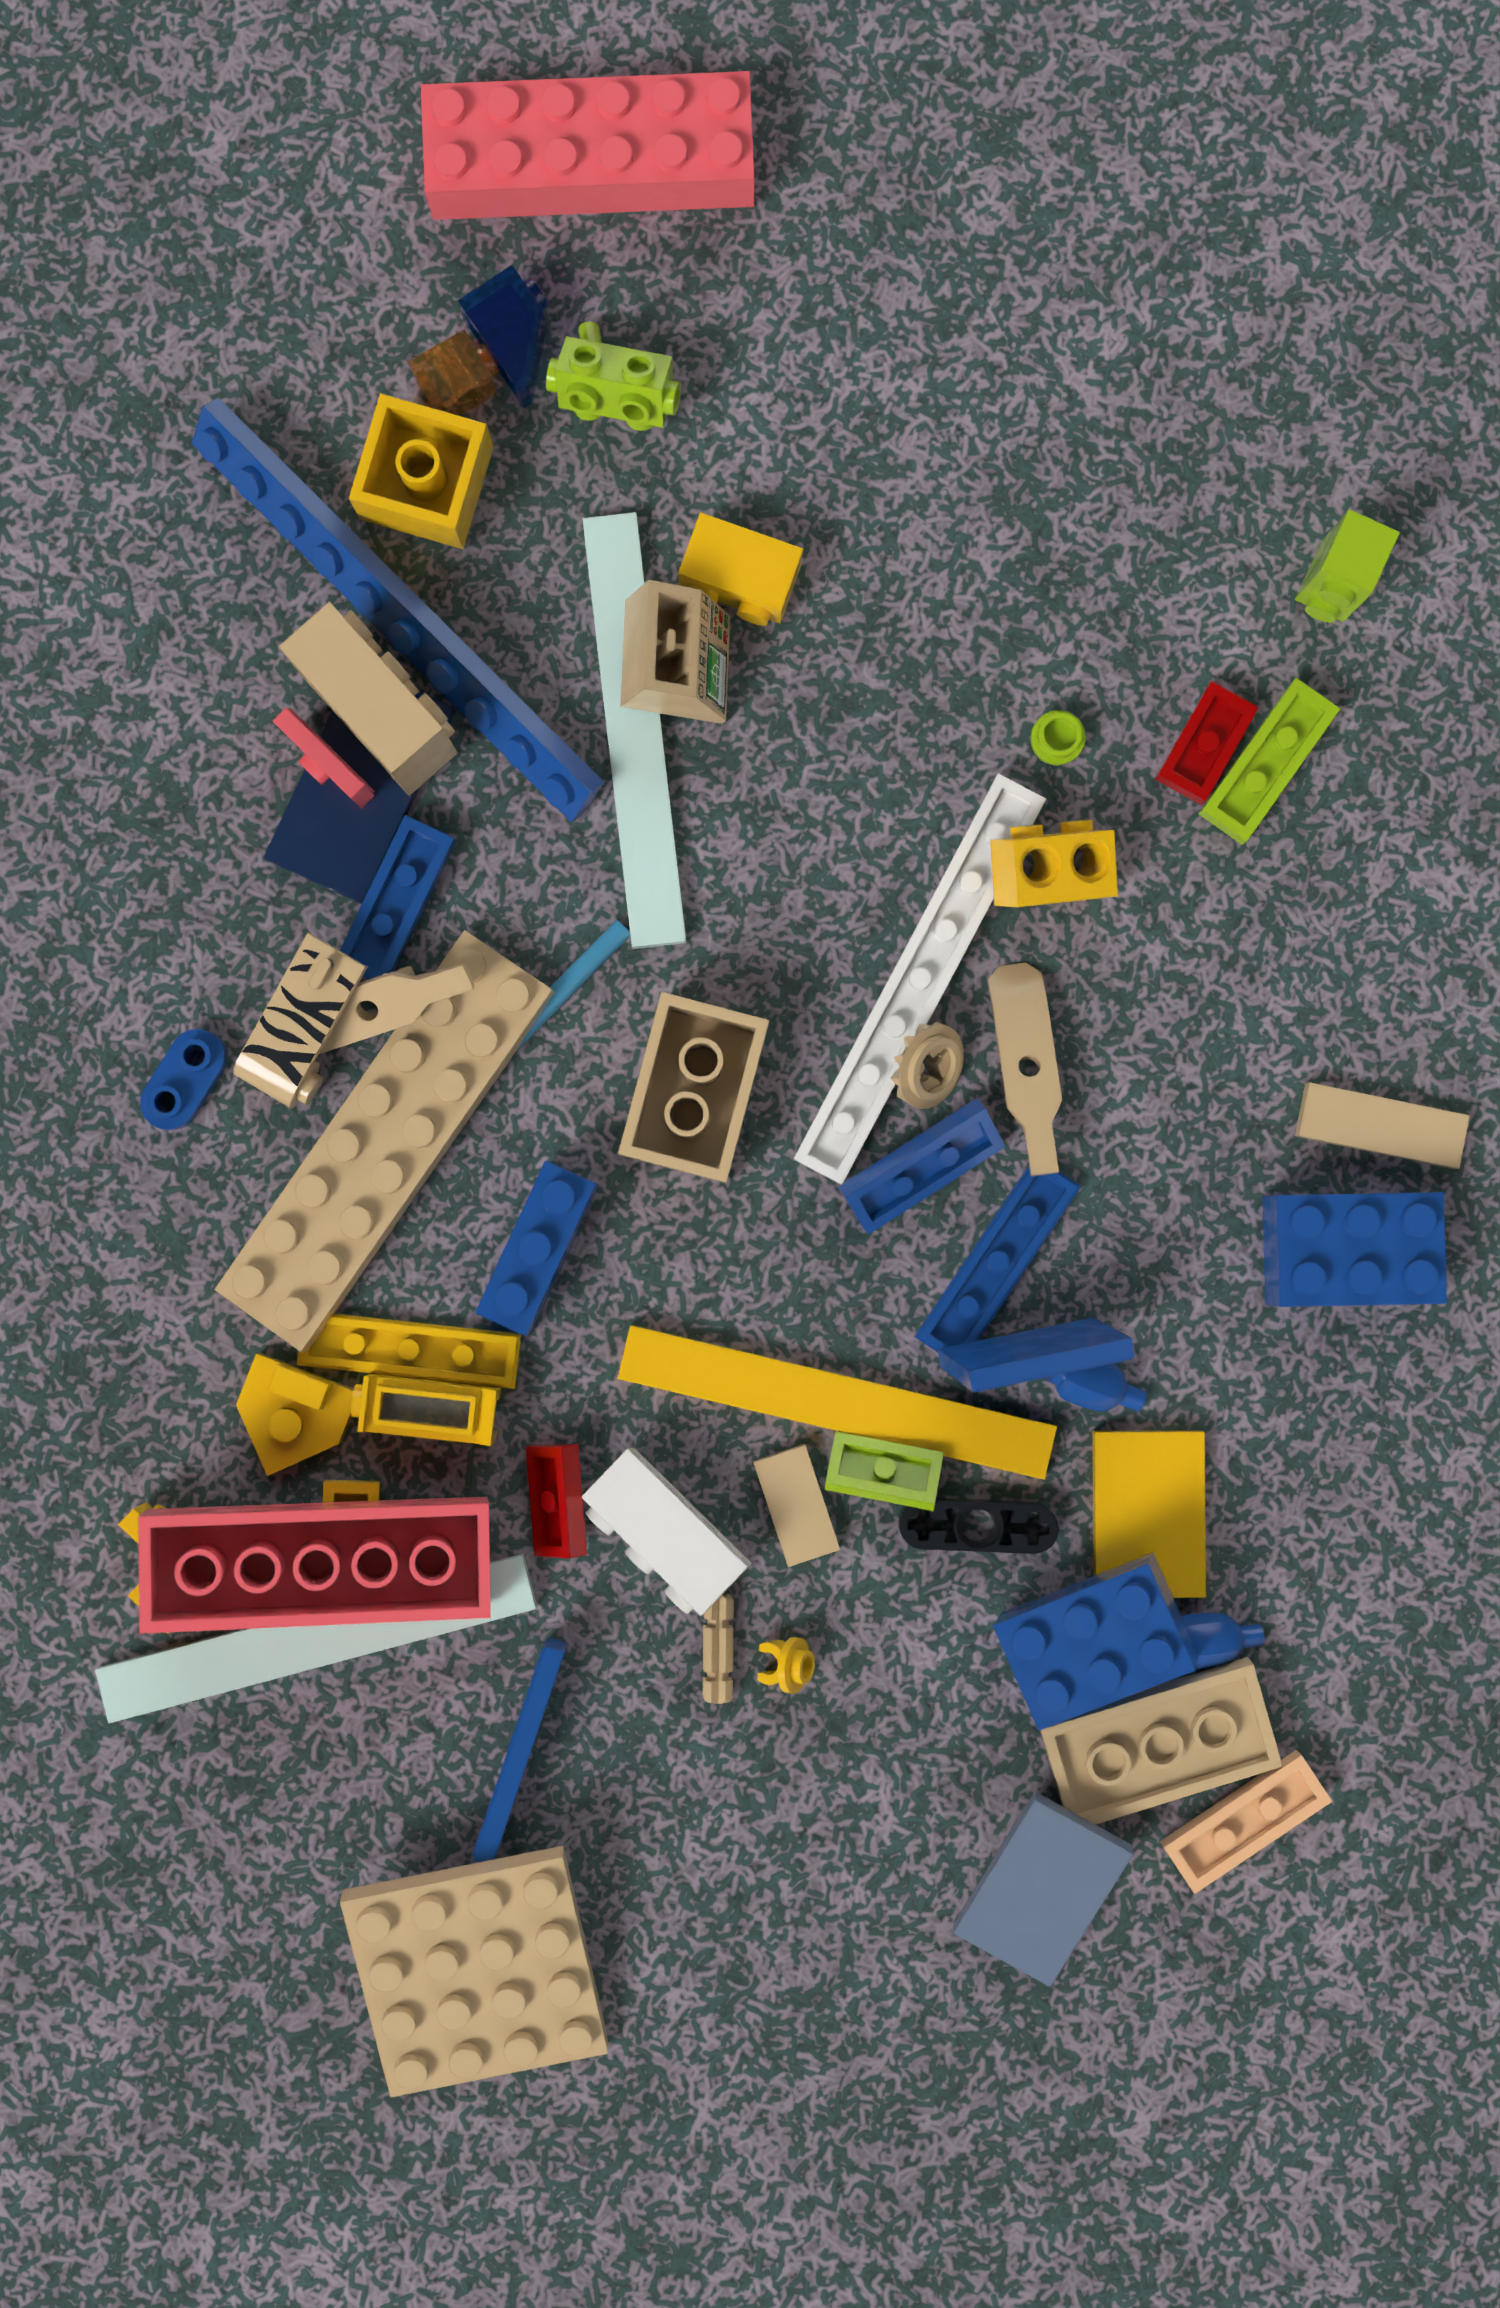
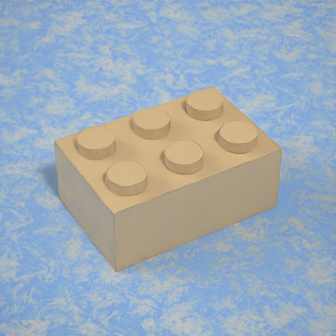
(371, 696)
(693, 1087)

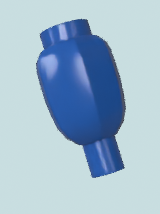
(1098, 1388)
(1220, 1638)

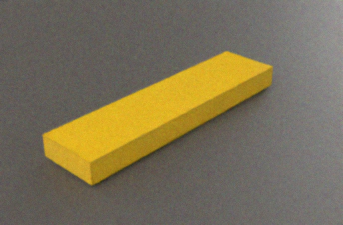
(416, 1350)

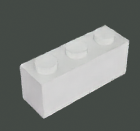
(664, 1532)

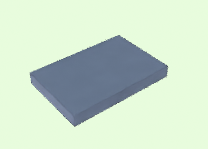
(1042, 1889)

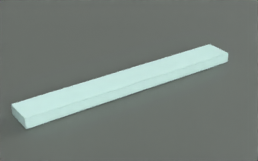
(633, 743)
(266, 1654)

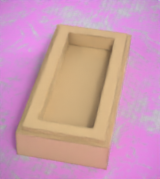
(796, 1505)

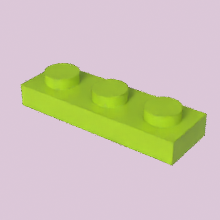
(1269, 761)

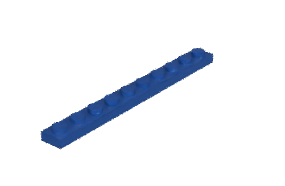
(395, 610)

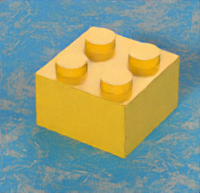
(421, 471)

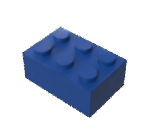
(1354, 1249)
(1096, 1642)

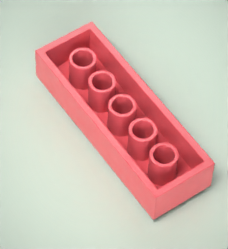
(588, 145)
(313, 1564)

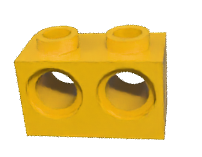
(1054, 872)

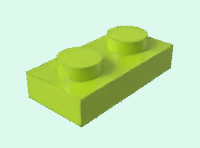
(884, 1471)

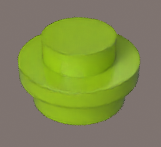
(1057, 737)

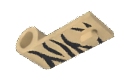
(298, 1022)

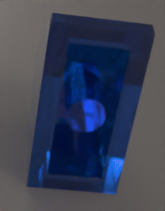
(512, 325)

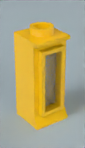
(426, 1408)

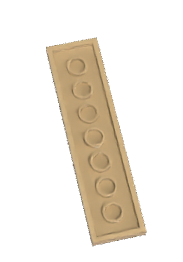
(382, 1147)

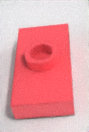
(322, 760)

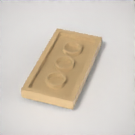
(1163, 1743)

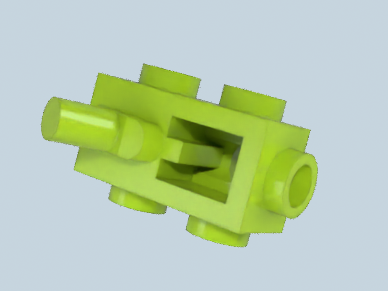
(613, 381)

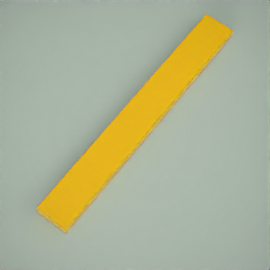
(836, 1401)

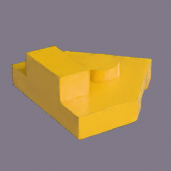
(291, 1412)

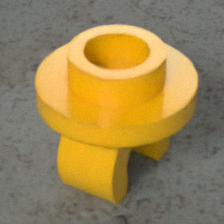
(794, 1664)

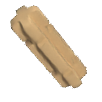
(718, 1651)

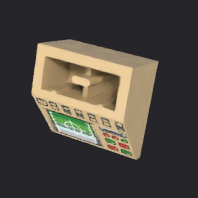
(675, 653)

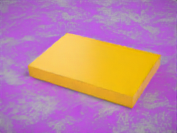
(1149, 1502)

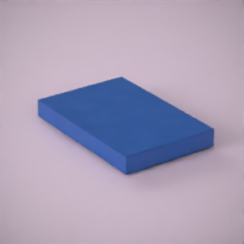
(1035, 1354)

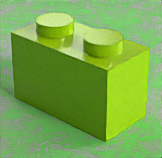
(1346, 567)

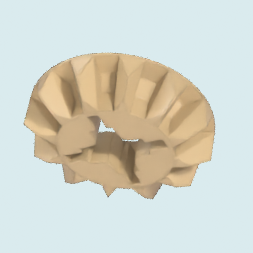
(944, 1062)

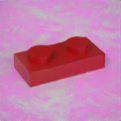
(1206, 743)
(556, 1500)

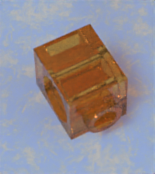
(455, 374)

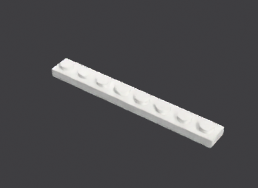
(914, 984)

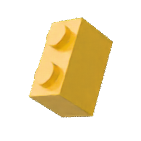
(741, 569)

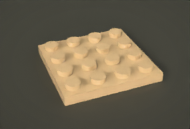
(475, 1971)

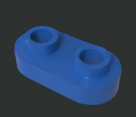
(186, 1082)

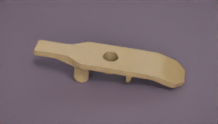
(399, 1001)
(1026, 1034)

